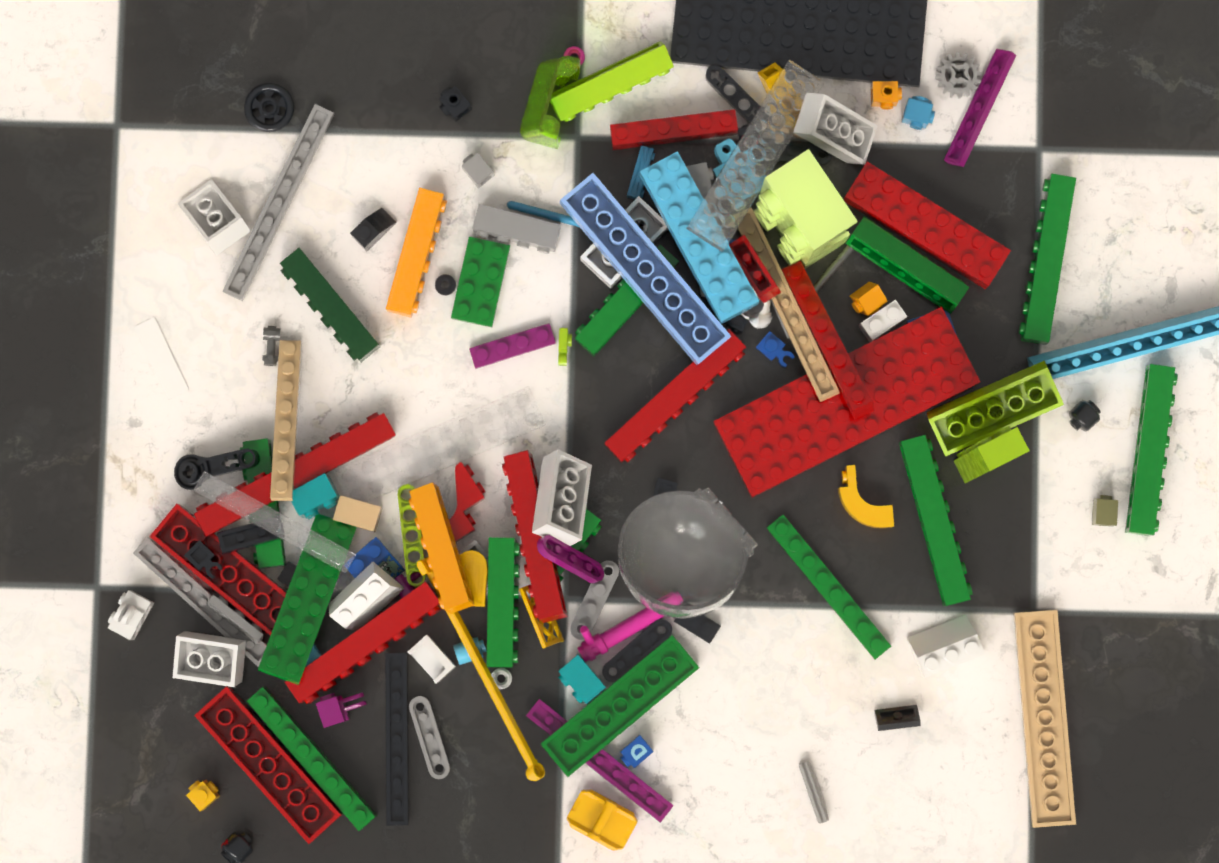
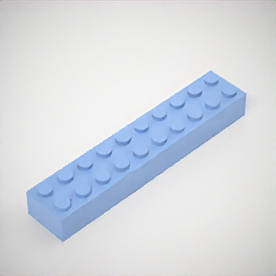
(644, 269)

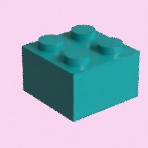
(315, 496)
(581, 679)

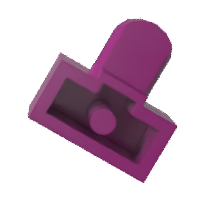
(334, 710)

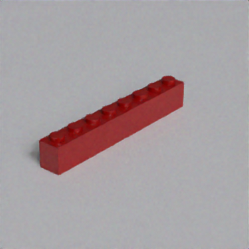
(828, 341)
(672, 398)
(543, 573)

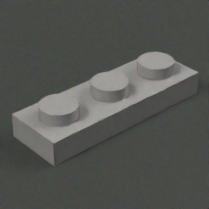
(236, 618)

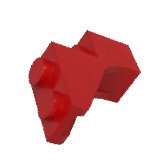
(468, 495)

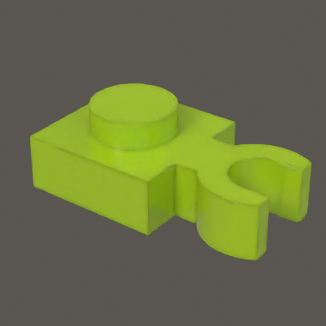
(564, 341)

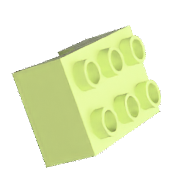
(804, 211)

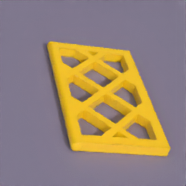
(539, 628)

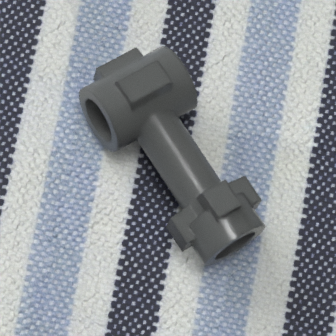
(272, 335)

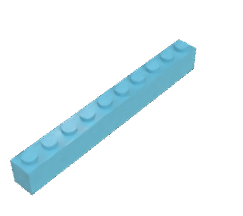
(1130, 343)

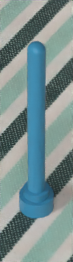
(541, 213)

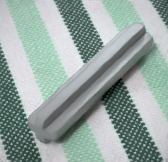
(813, 792)

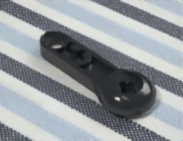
(212, 465)

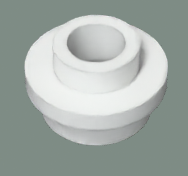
(506, 673)

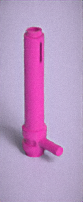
(602, 642)

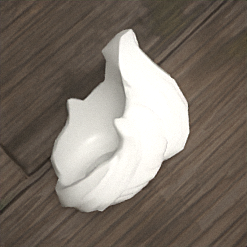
(759, 315)

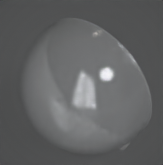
(683, 553)

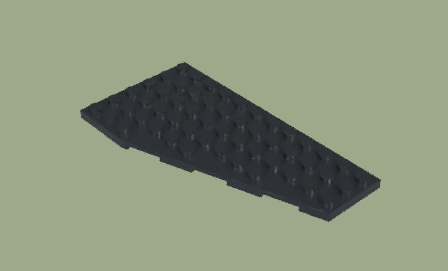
(822, 36)

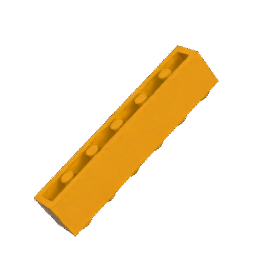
(415, 253)
(441, 548)

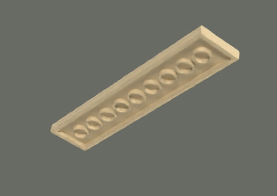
(1044, 718)

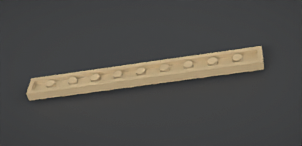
(790, 313)

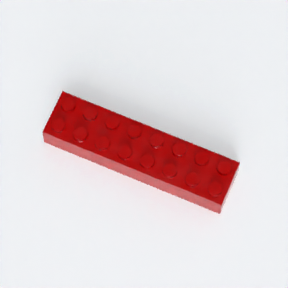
(926, 225)
(239, 580)
(364, 642)
(268, 764)

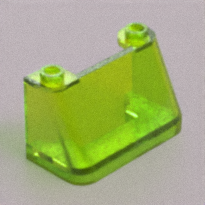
(536, 125)

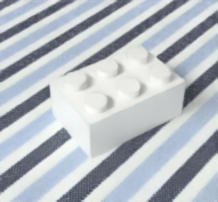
(209, 659)

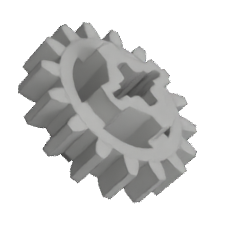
(953, 69)

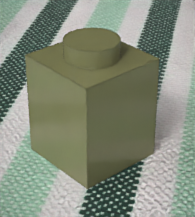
(1105, 511)

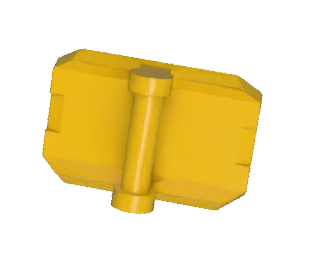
(602, 819)

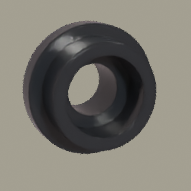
(445, 291)

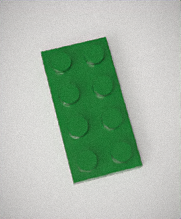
(480, 282)

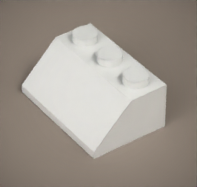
(364, 598)
(945, 646)

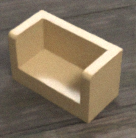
(357, 513)

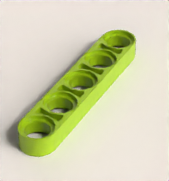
(409, 546)

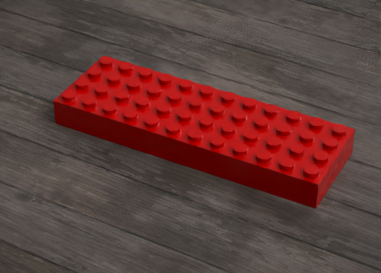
(796, 431)

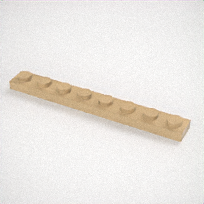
(286, 420)

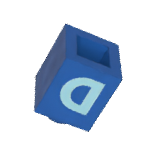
(635, 752)

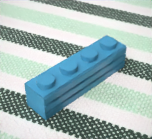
(643, 161)

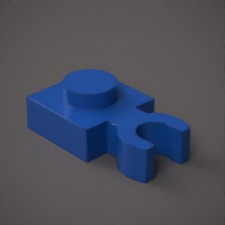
(772, 347)

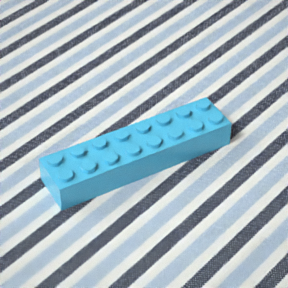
(714, 270)

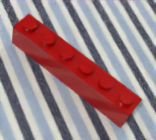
(673, 129)

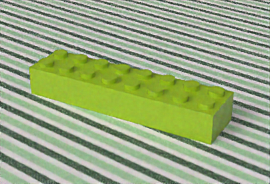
(990, 453)

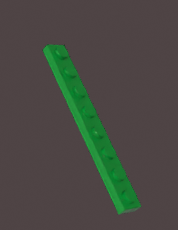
(828, 587)

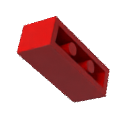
(754, 269)

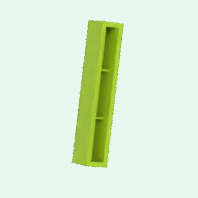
(611, 81)

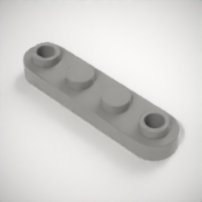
(594, 601)
(429, 737)

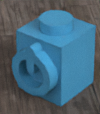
(918, 112)

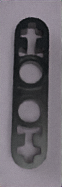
(734, 99)

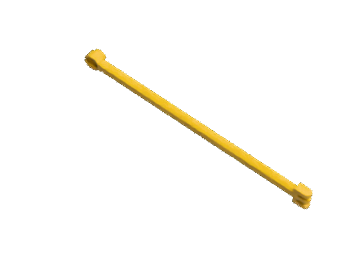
(535, 769)

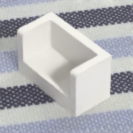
(432, 658)

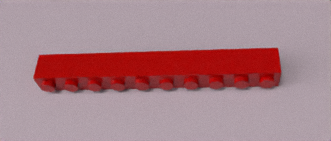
(307, 467)

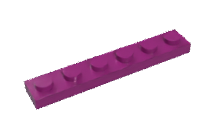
(980, 107)

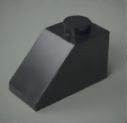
(373, 228)

